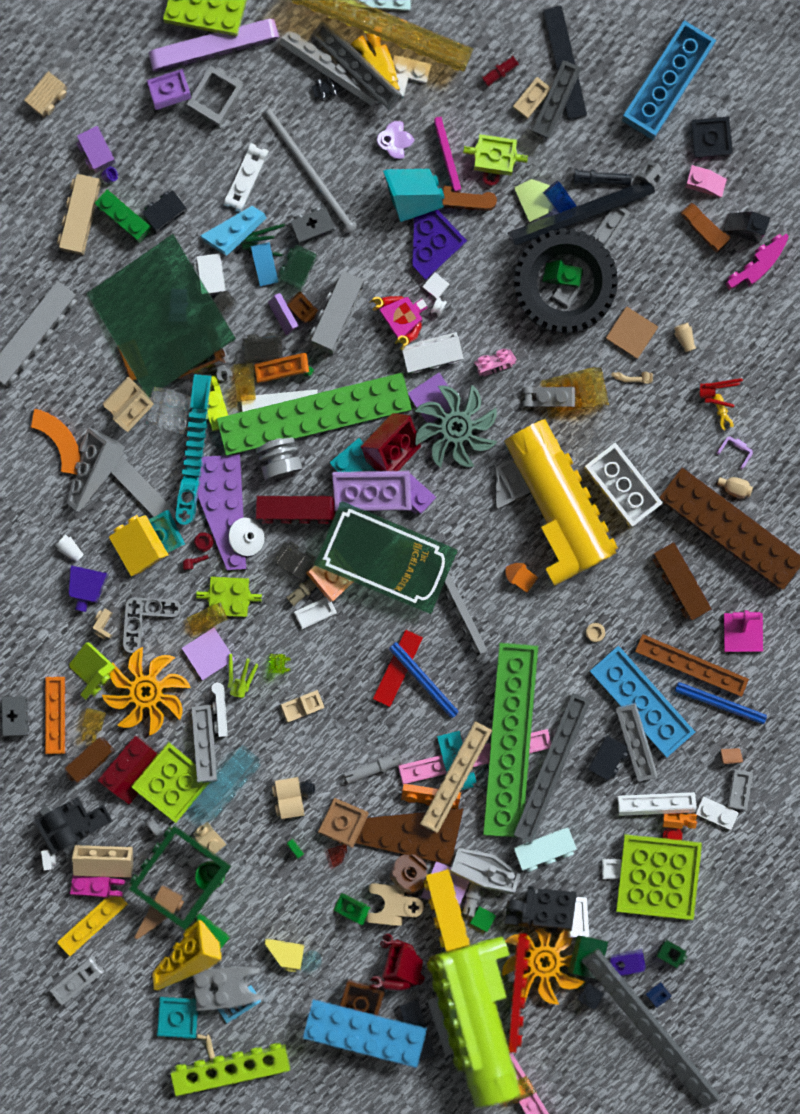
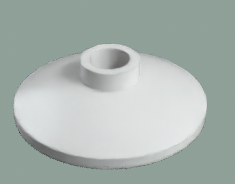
(238, 536)

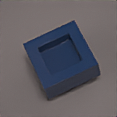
(658, 995)

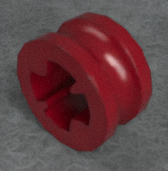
(489, 183)

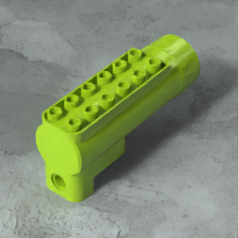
(467, 992)

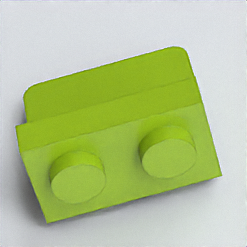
(92, 668)

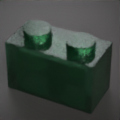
(298, 267)

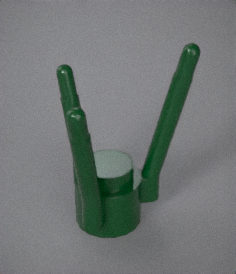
(252, 239)

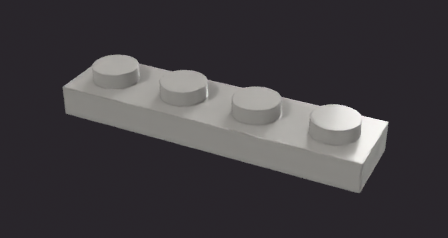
(636, 742)
(204, 744)

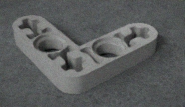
(144, 611)

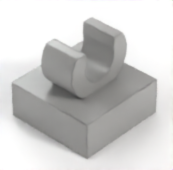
(649, 172)

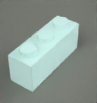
(545, 849)

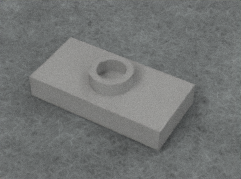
(740, 789)

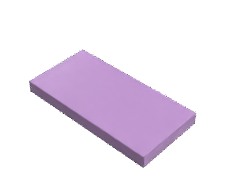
(373, 490)

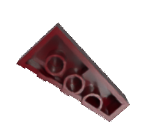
(295, 508)

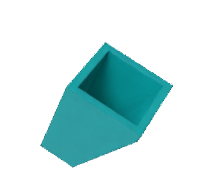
(413, 192)

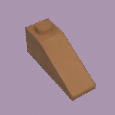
(170, 900)

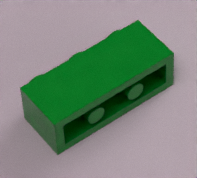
(123, 216)

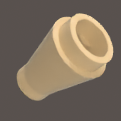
(685, 336)

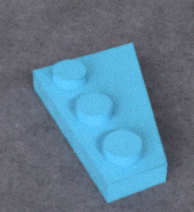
(234, 230)

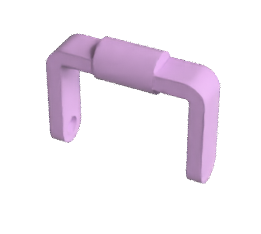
(739, 444)

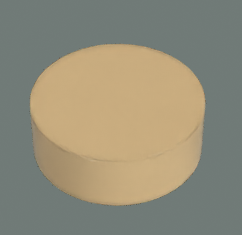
(595, 632)

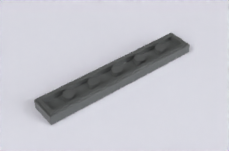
(356, 65)

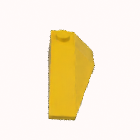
(191, 956)

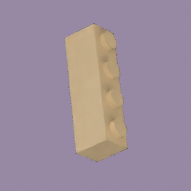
(79, 215)

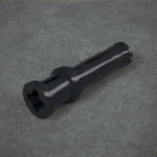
(592, 177)

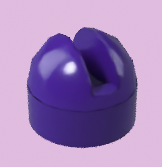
(109, 175)

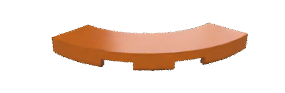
(61, 436)

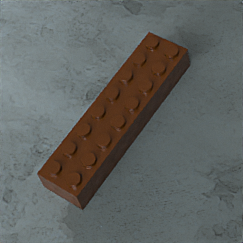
(731, 529)

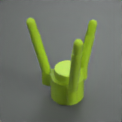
(240, 686)

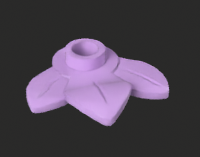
(398, 140)

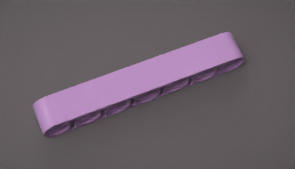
(213, 44)

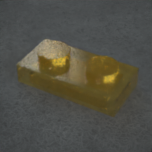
(207, 618)

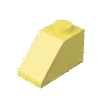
(286, 953)

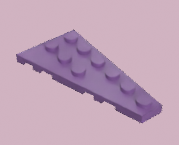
(222, 502)

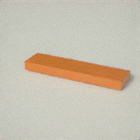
(54, 715)

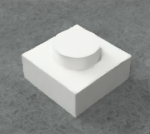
(48, 859)

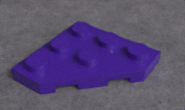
(434, 242)

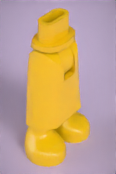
(380, 59)

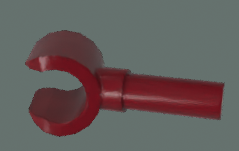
(188, 563)

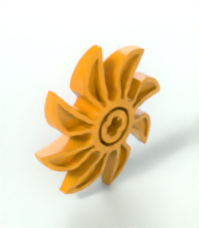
(136, 691)
(546, 972)

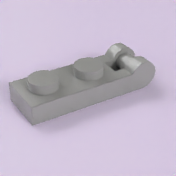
(549, 397)
(76, 981)

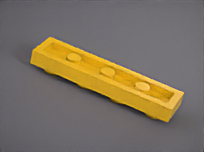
(91, 924)

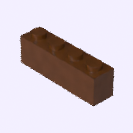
(681, 581)

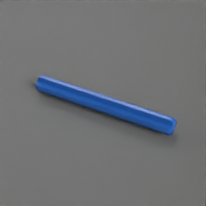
(423, 679)
(720, 703)

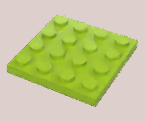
(207, 15)
(659, 876)

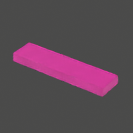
(449, 162)

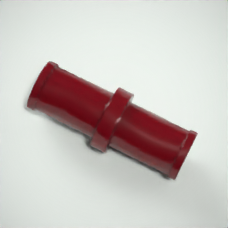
(500, 71)

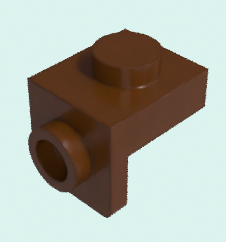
(302, 307)

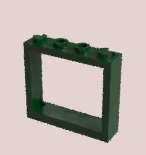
(148, 864)

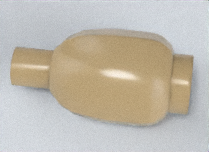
(736, 487)

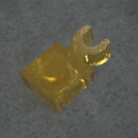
(93, 721)

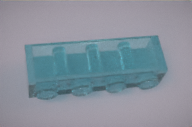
(229, 778)

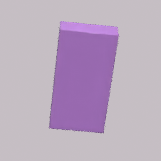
(283, 313)

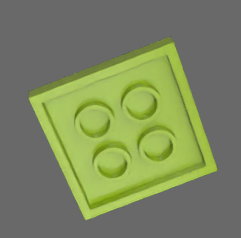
(170, 782)

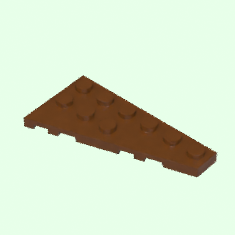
(407, 836)

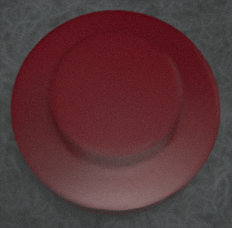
(203, 541)

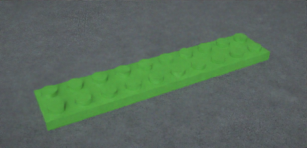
(314, 413)
(510, 738)

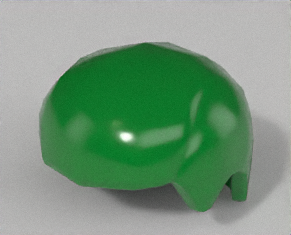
(206, 873)

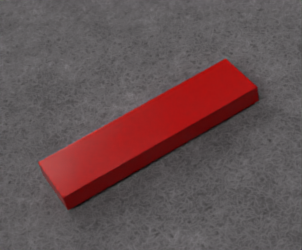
(396, 671)

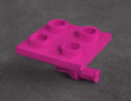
(743, 632)

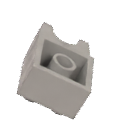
(231, 987)

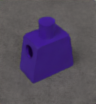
(86, 586)
(633, 962)

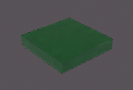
(584, 946)

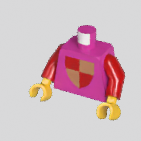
(401, 316)

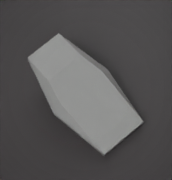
(485, 871)

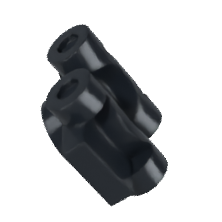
(323, 89)

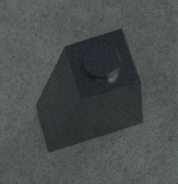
(747, 225)

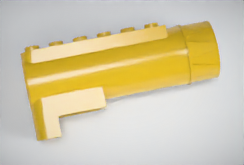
(570, 518)

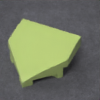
(533, 199)

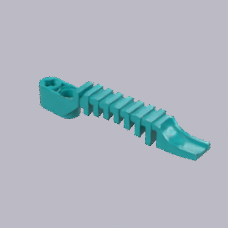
(194, 453)

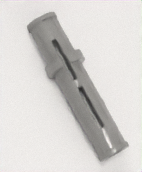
(373, 768)

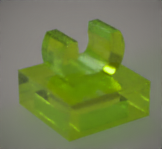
(277, 663)

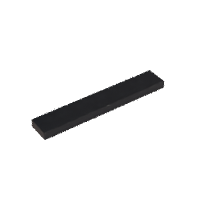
(562, 51)

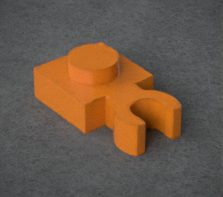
(678, 820)

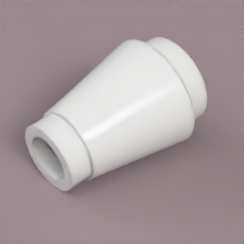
(69, 548)

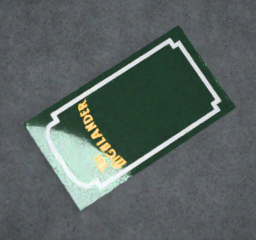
(386, 557)

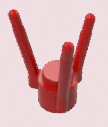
(708, 391)

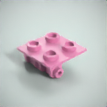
(502, 358)

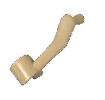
(646, 377)
(208, 1045)

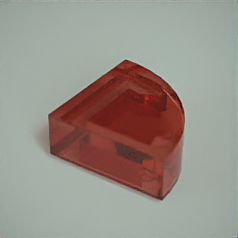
(337, 854)

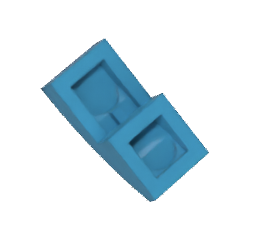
(264, 264)

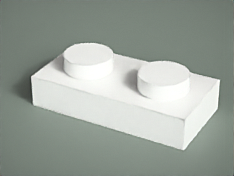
(716, 813)

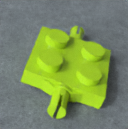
(495, 155)
(232, 594)

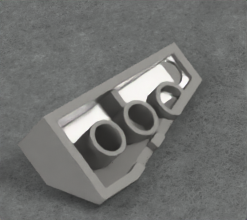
(97, 461)

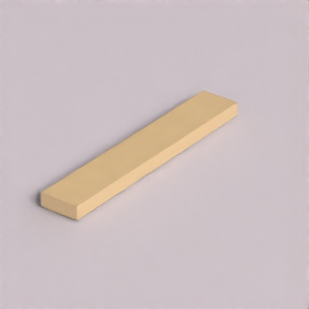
(456, 777)

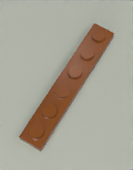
(691, 665)

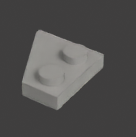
(509, 484)

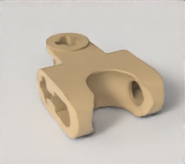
(395, 905)

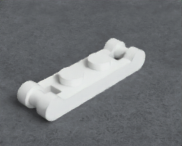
(246, 178)

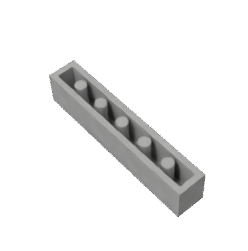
(34, 331)

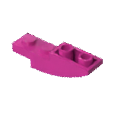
(764, 258)

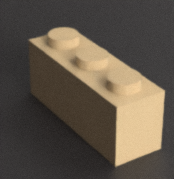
(102, 861)

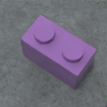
(96, 149)

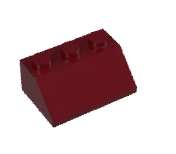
(391, 444)
(128, 768)

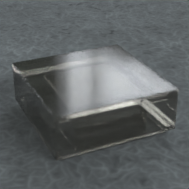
(530, 141)

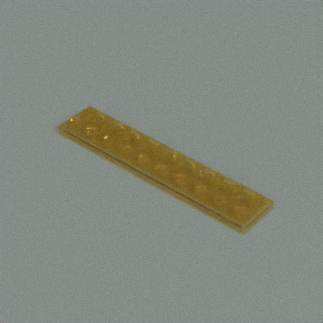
(394, 30)

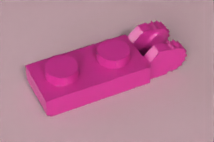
(95, 886)

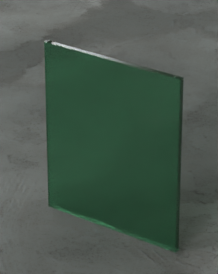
(161, 315)

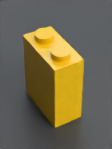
(138, 545)

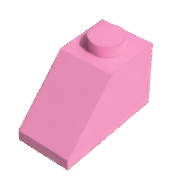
(705, 181)

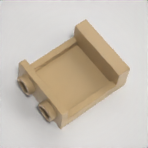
(128, 404)

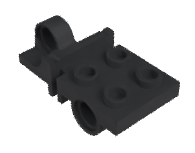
(68, 824)
(546, 910)

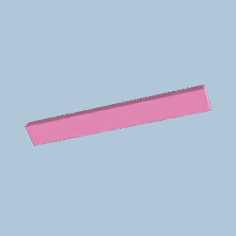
(435, 766)

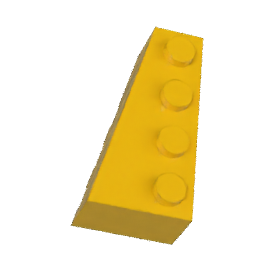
(447, 910)

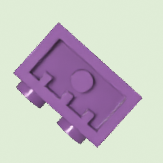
(420, 496)

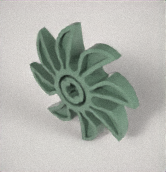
(451, 435)

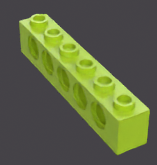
(183, 1085)

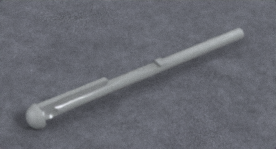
(350, 226)

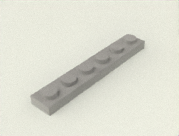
(326, 65)
(461, 611)

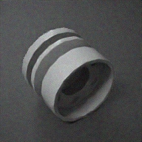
(279, 458)

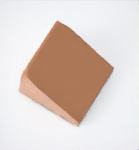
(731, 756)

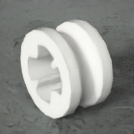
(438, 307)

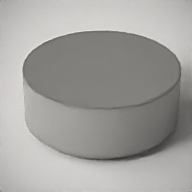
(154, 827)

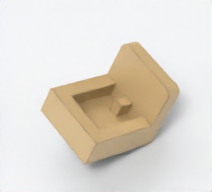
(101, 620)
(209, 838)

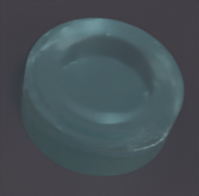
(312, 960)

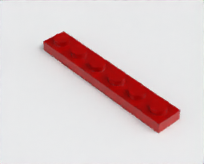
(520, 984)

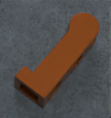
(469, 201)
(705, 227)

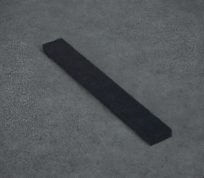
(581, 212)

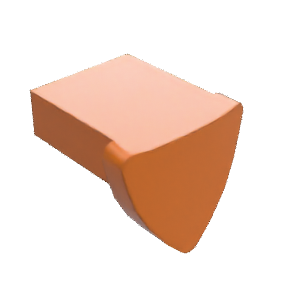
(520, 576)

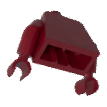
(401, 968)

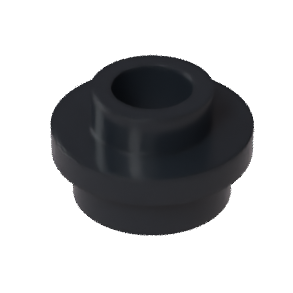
(307, 788)

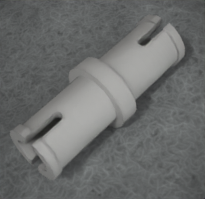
(472, 899)

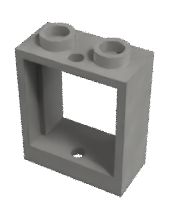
(204, 111)

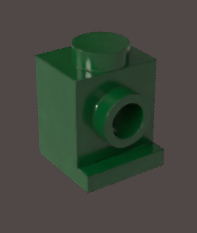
(666, 947)

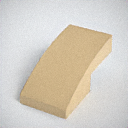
(302, 706)

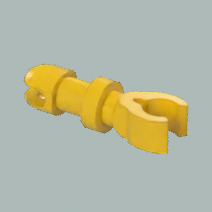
(722, 412)

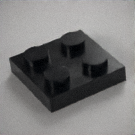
(711, 137)

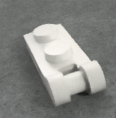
(220, 709)

